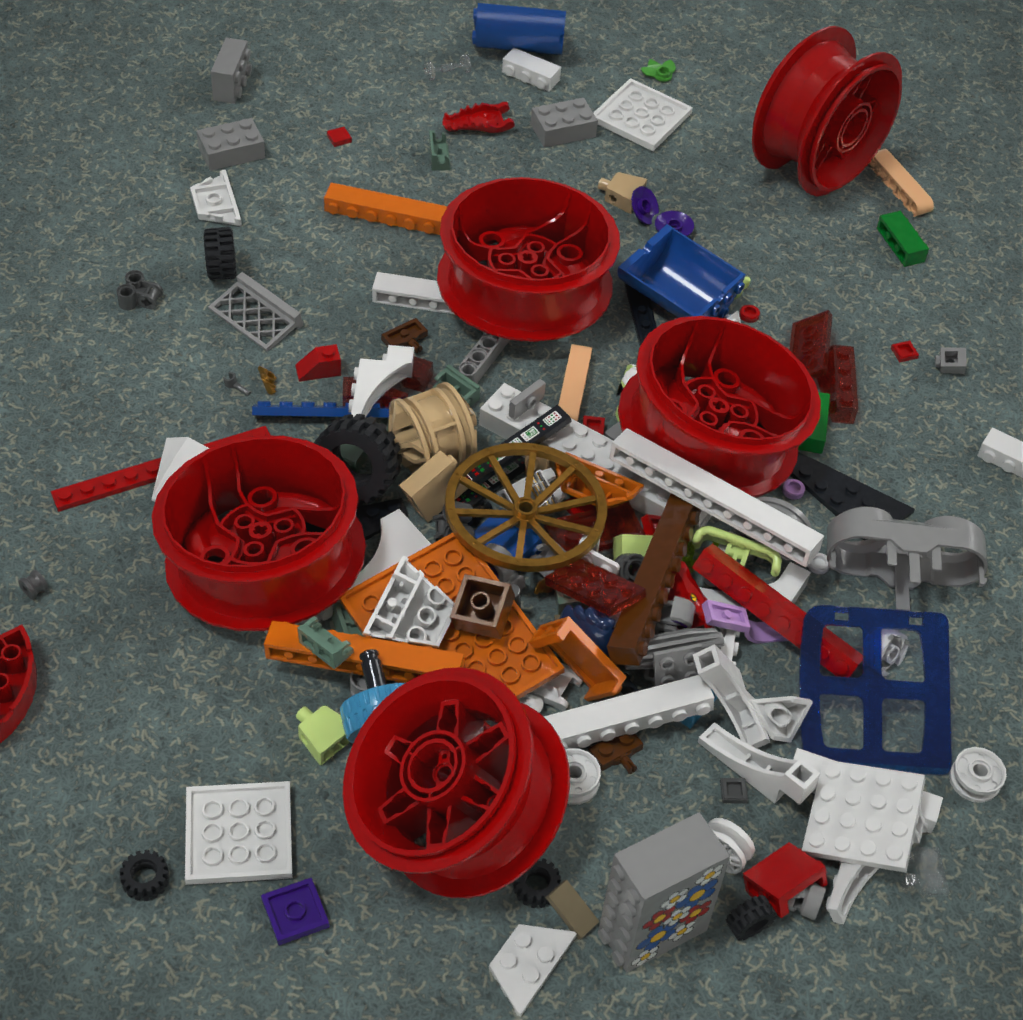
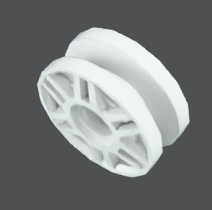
(980, 762)
(588, 772)
(735, 842)

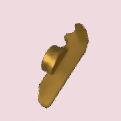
(268, 379)
(541, 587)

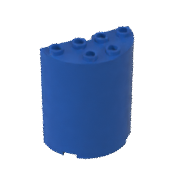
(519, 28)
(682, 276)

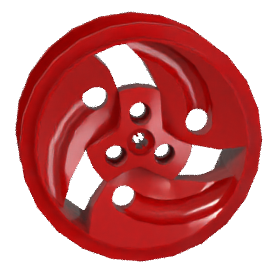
(549, 264)
(715, 416)
(269, 558)

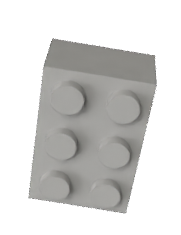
(230, 70)
(563, 122)
(230, 144)

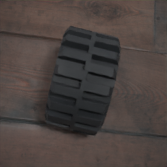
(219, 253)

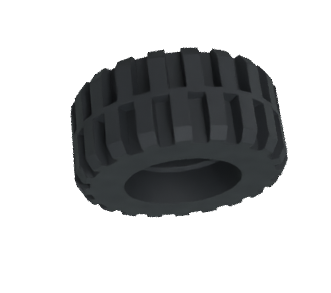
(375, 442)

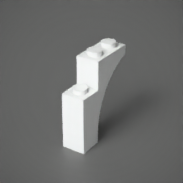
(729, 687)

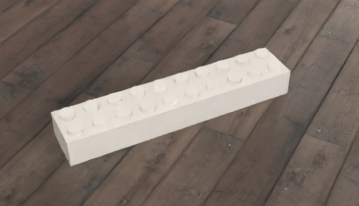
(572, 438)

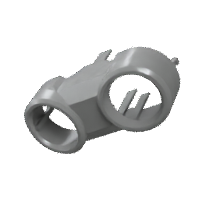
(906, 551)

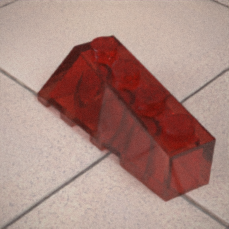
(841, 384)

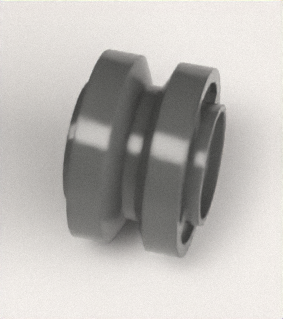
(625, 561)

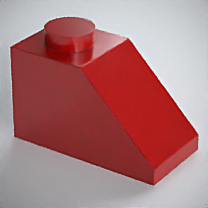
(319, 364)

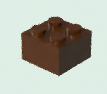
(482, 606)

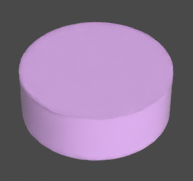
(793, 489)

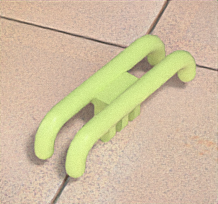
(738, 547)

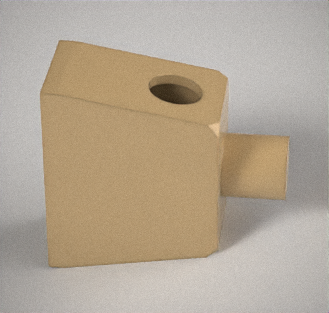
(620, 190)

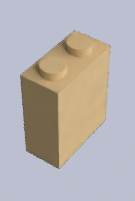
(428, 485)

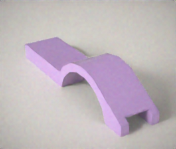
(736, 619)

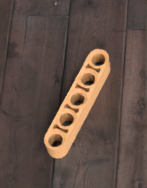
(901, 183)
(575, 380)

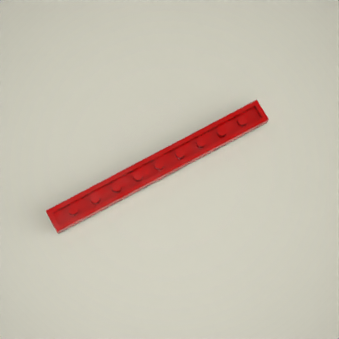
(125, 479)

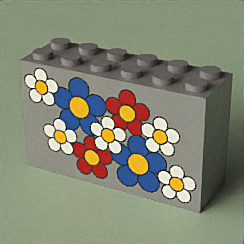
(662, 892)

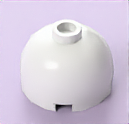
(892, 648)

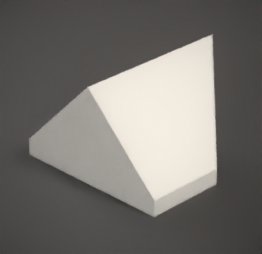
(782, 715)

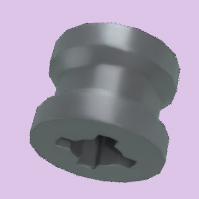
(33, 584)

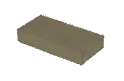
(572, 909)

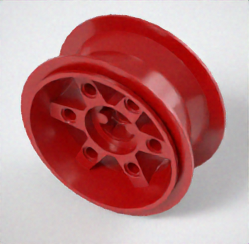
(826, 110)
(437, 772)

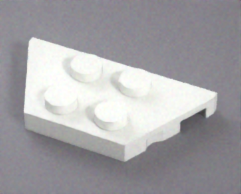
(215, 200)
(528, 961)

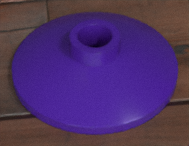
(644, 204)
(677, 220)

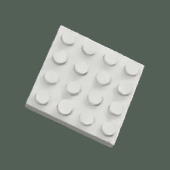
(642, 114)
(864, 815)
(238, 833)

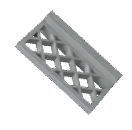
(269, 303)

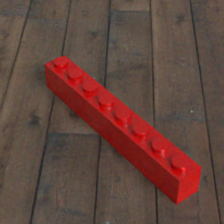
(773, 608)

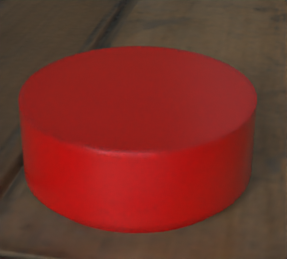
(749, 313)

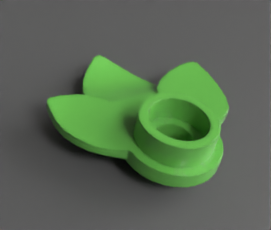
(660, 72)

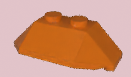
(615, 486)

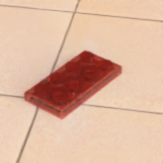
(812, 342)
(619, 521)
(595, 587)

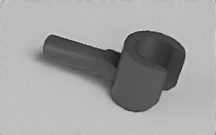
(232, 383)

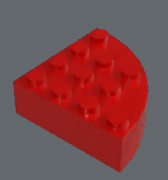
(17, 679)

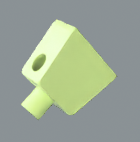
(321, 732)

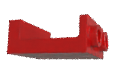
(784, 876)

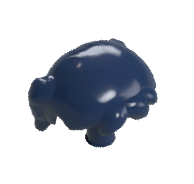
(593, 623)

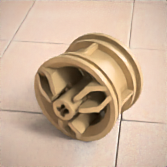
(433, 423)

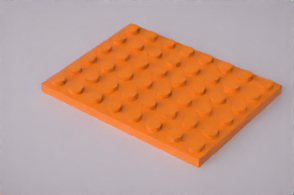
(506, 659)

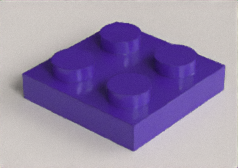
(295, 911)

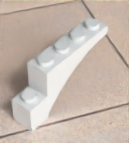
(378, 376)
(764, 771)
(852, 879)

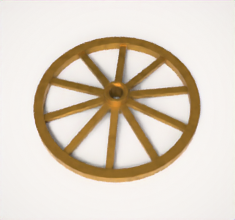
(525, 511)

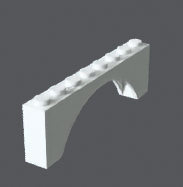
(397, 538)

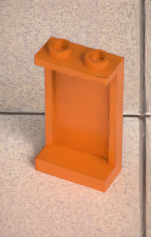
(581, 656)

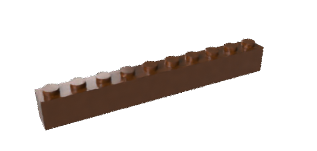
(657, 576)

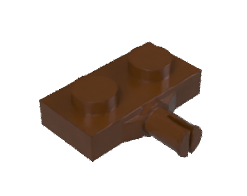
(406, 335)
(617, 752)

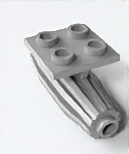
(673, 652)

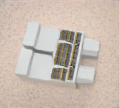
(540, 483)

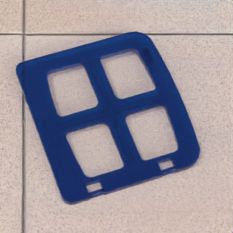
(873, 688)

